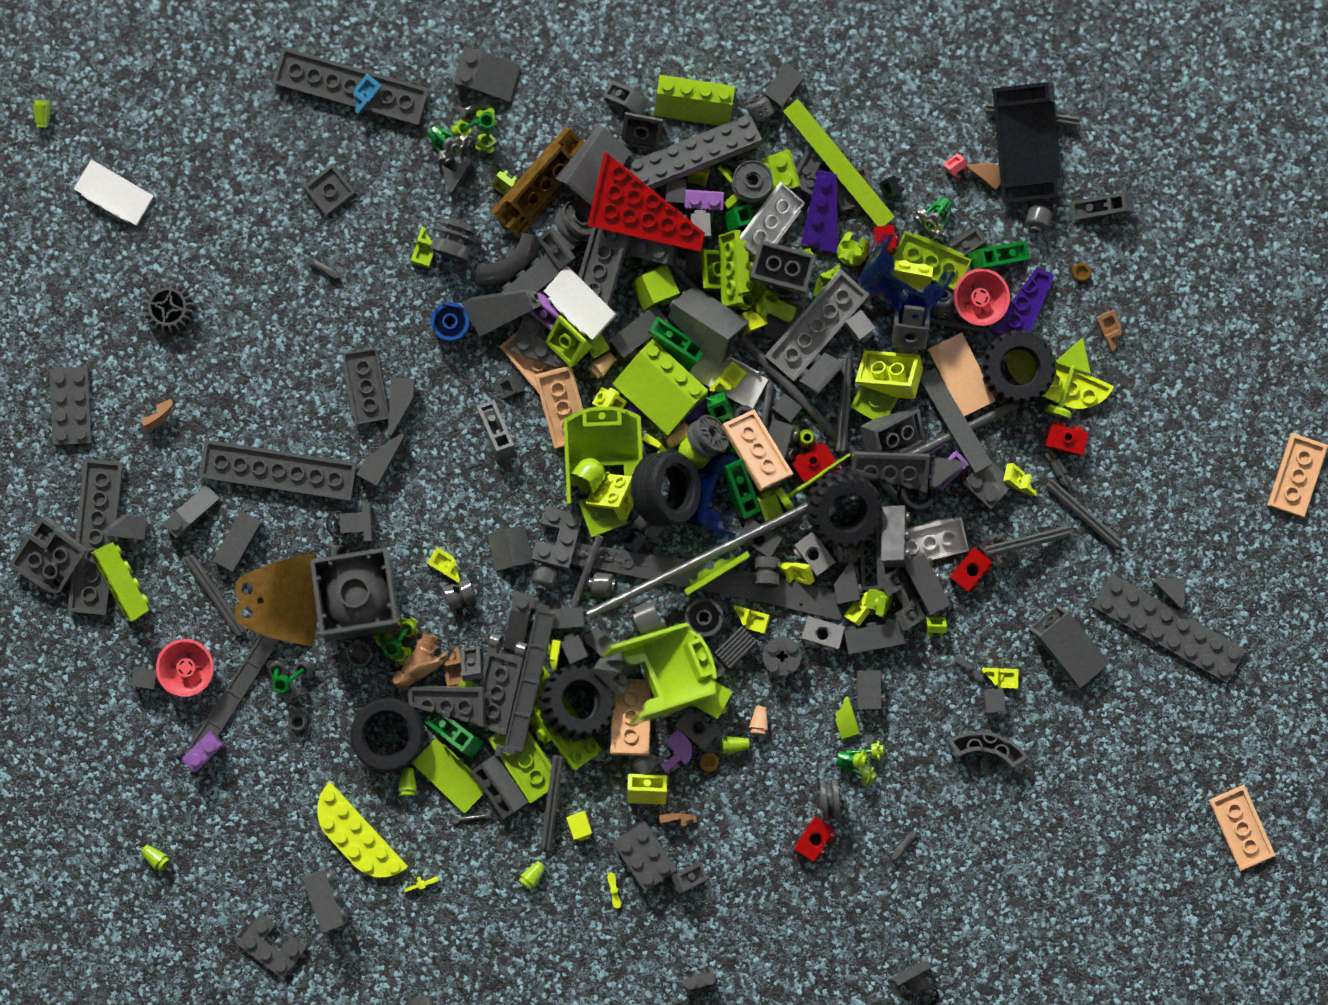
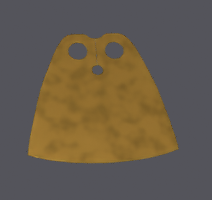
(288, 602)

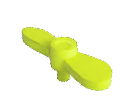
(421, 884)
(614, 890)

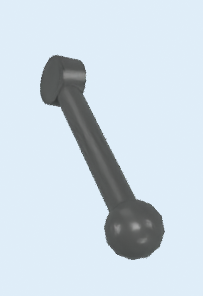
(456, 819)

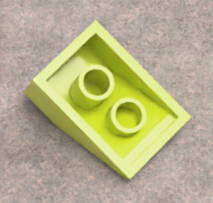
(890, 373)

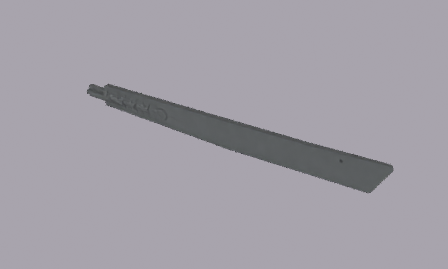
(733, 582)

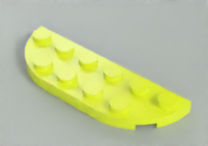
(1083, 390)
(356, 836)

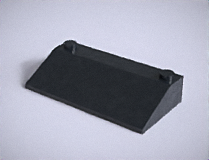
(1027, 142)

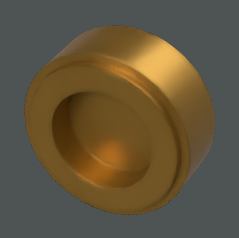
(1081, 272)
(709, 762)

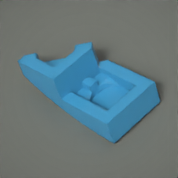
(365, 92)

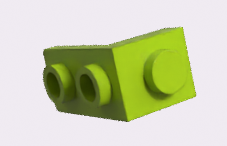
(733, 201)

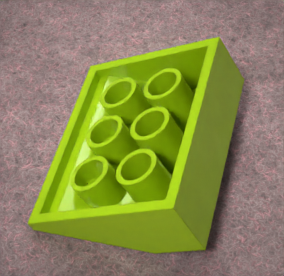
(660, 387)

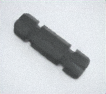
(1058, 467)

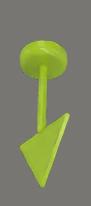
(1075, 359)
(785, 498)

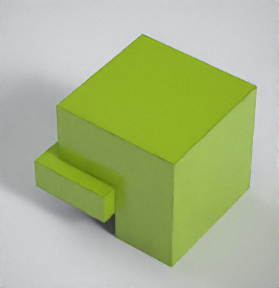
(656, 288)
(715, 704)

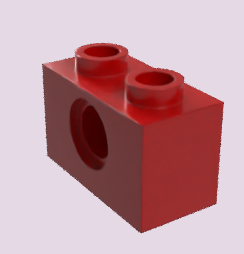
(960, 574)
(804, 844)

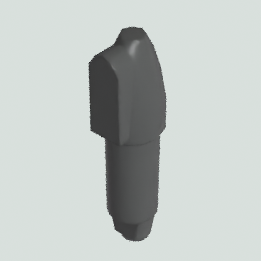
(323, 268)
(903, 846)

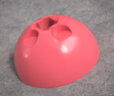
(990, 292)
(174, 665)

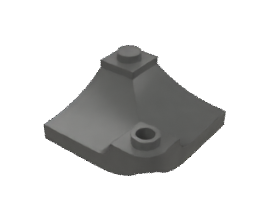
(48, 555)

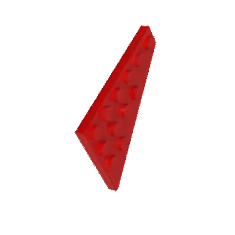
(633, 209)

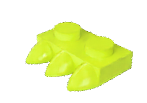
(554, 651)

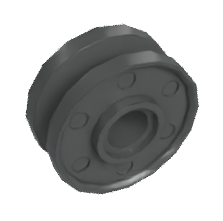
(752, 193)
(573, 221)
(707, 436)
(829, 799)

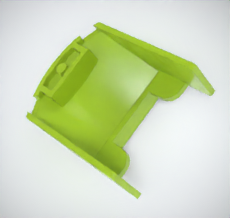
(602, 434)
(675, 667)

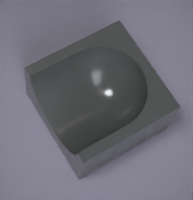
(356, 595)

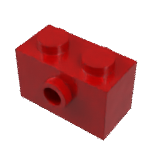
(879, 231)
(1066, 439)
(813, 462)

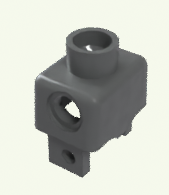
(910, 332)

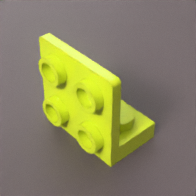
(615, 494)

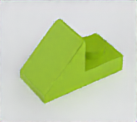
(878, 601)

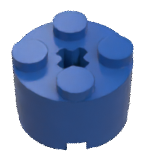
(456, 331)

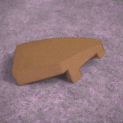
(987, 172)
(1110, 328)
(157, 419)
(453, 668)
(684, 818)

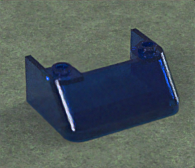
(881, 284)
(705, 517)

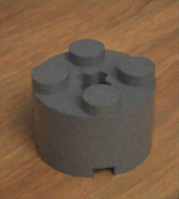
(705, 606)
(645, 617)
(773, 663)

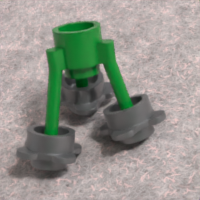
(451, 145)
(932, 220)
(283, 683)

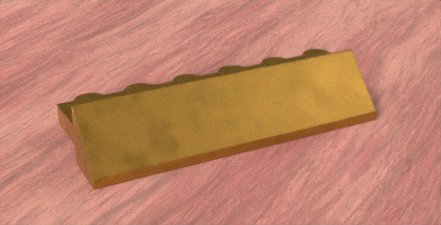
(537, 185)

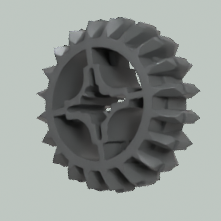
(167, 315)

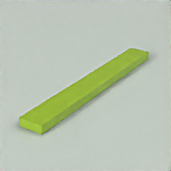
(838, 163)

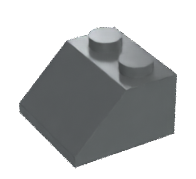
(987, 485)

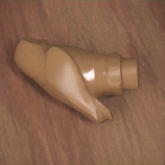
(419, 662)

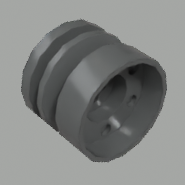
(453, 239)

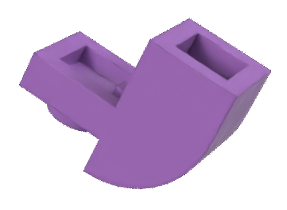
(681, 747)

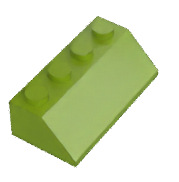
(694, 100)
(120, 582)

